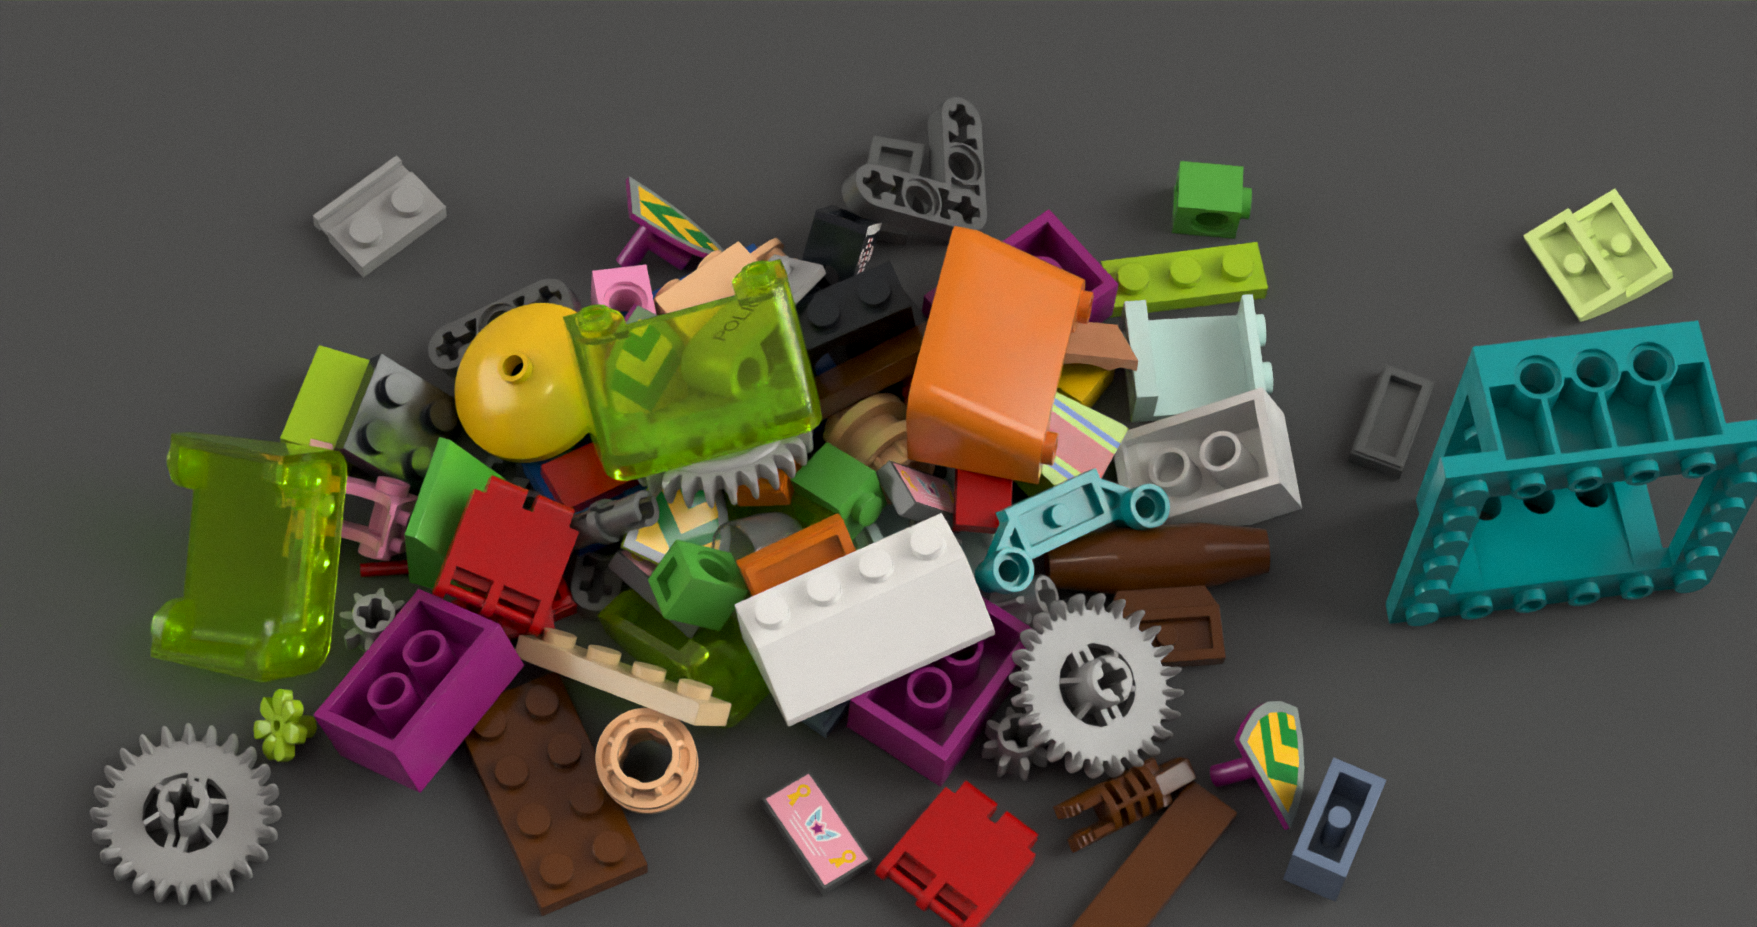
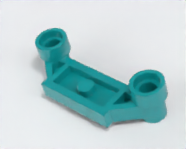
(1059, 517)

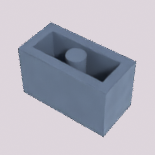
(1334, 829)

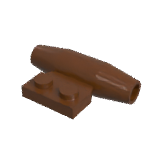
(1166, 577)

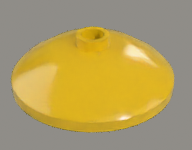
(527, 413)

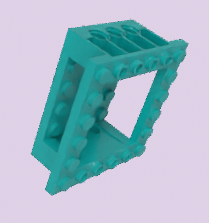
(1564, 424)

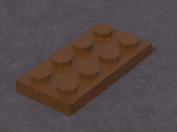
(550, 797)

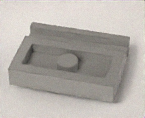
(380, 216)

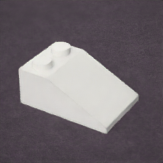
(1216, 461)

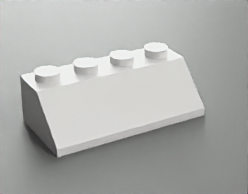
(864, 619)

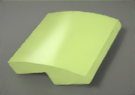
(1598, 256)

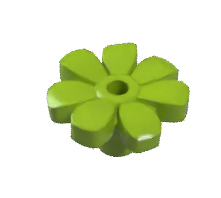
(283, 725)

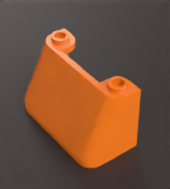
(993, 359)

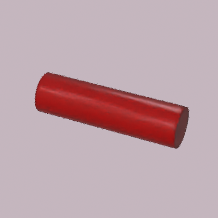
(384, 568)

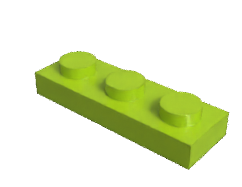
(1189, 277)

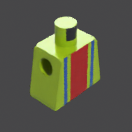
(1084, 443)

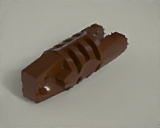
(1125, 798)

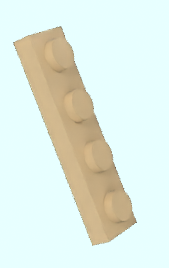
(638, 683)

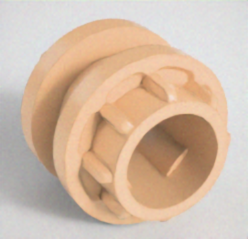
(873, 433)
(614, 747)

